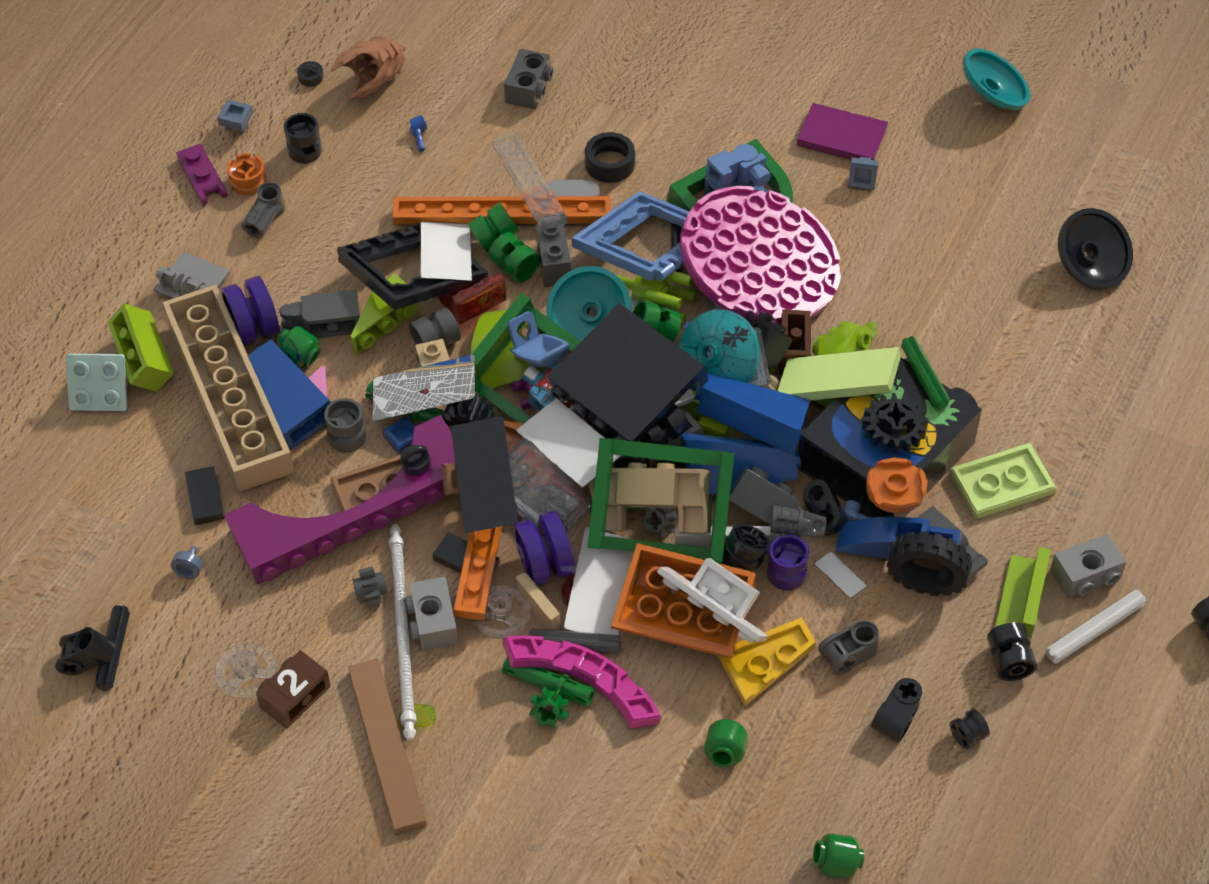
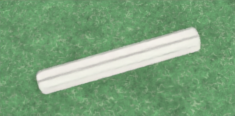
(1095, 626)

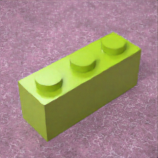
(141, 345)

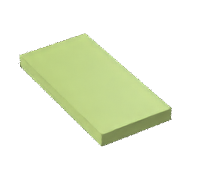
(841, 374)

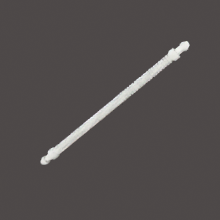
(408, 717)

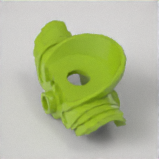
(843, 339)

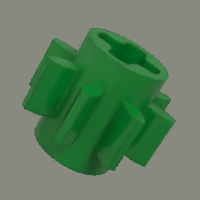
(549, 716)

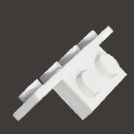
(720, 592)

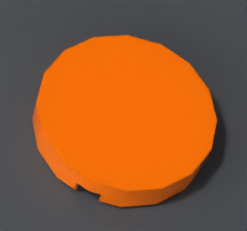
(896, 485)

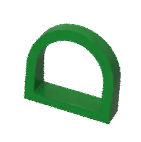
(682, 191)

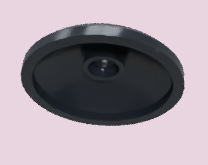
(1106, 246)

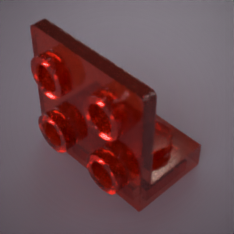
(475, 300)

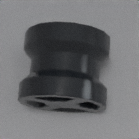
(969, 728)

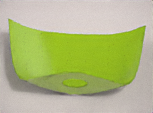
(507, 366)

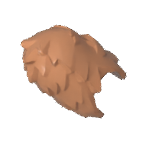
(372, 63)

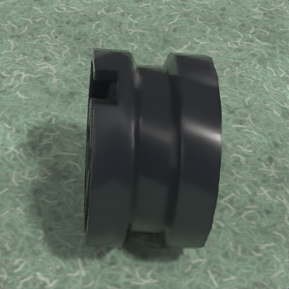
(746, 546)

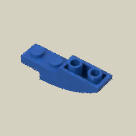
(875, 535)

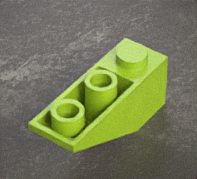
(378, 320)

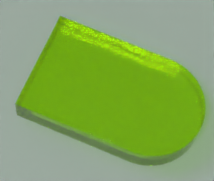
(424, 713)

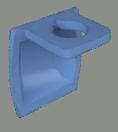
(537, 349)

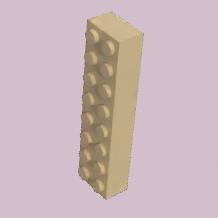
(228, 388)

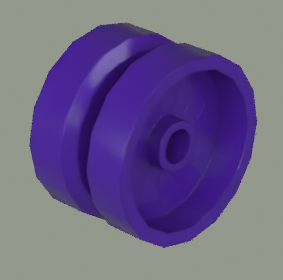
(252, 310)
(544, 548)

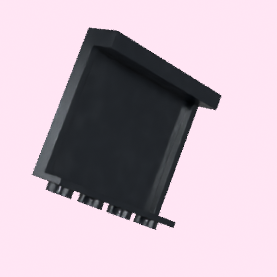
(625, 376)

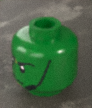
(299, 346)

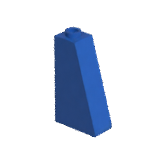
(290, 393)
(754, 410)
(748, 453)

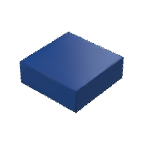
(400, 434)

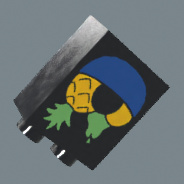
(839, 453)

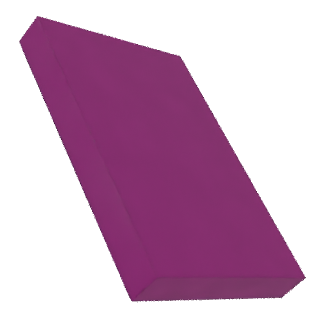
(842, 133)

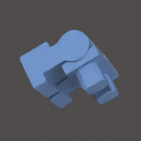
(736, 168)

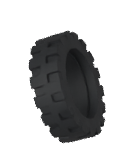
(935, 549)

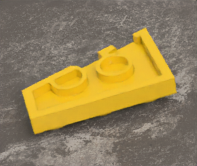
(762, 663)

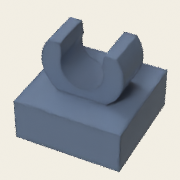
(235, 115)
(863, 173)

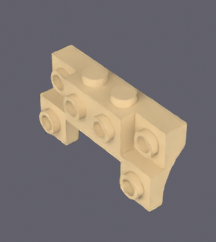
(660, 488)

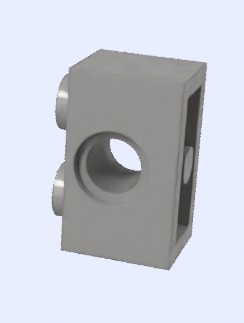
(1099, 554)
(432, 597)

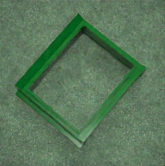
(496, 342)
(612, 447)

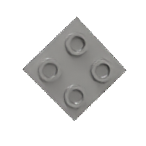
(188, 275)

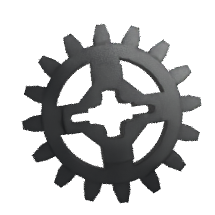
(895, 423)

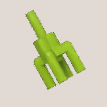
(661, 291)

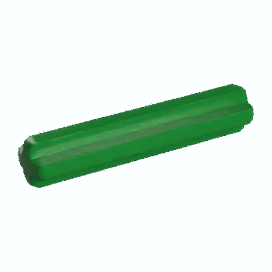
(925, 373)

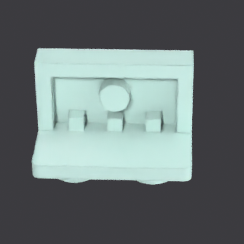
(97, 382)

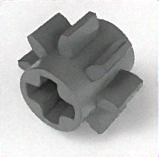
(653, 522)
(369, 586)

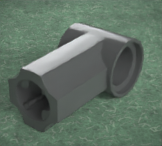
(264, 210)

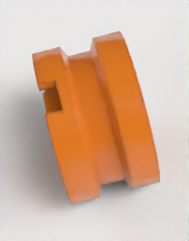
(246, 173)

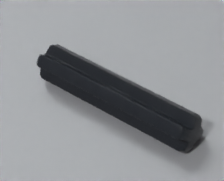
(116, 632)

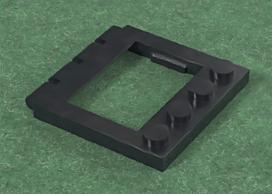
(358, 257)

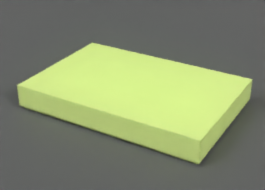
(1002, 480)

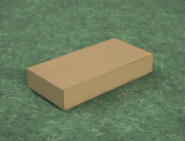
(539, 602)

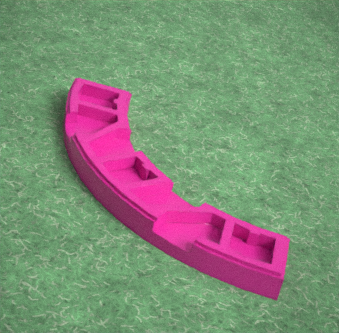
(588, 666)

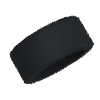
(609, 142)

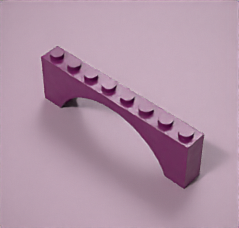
(280, 542)

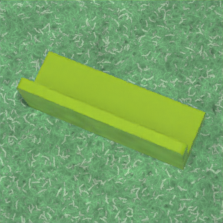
(1023, 590)

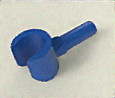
(417, 126)

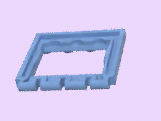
(599, 236)

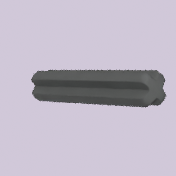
(594, 641)

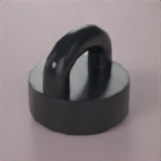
(415, 459)

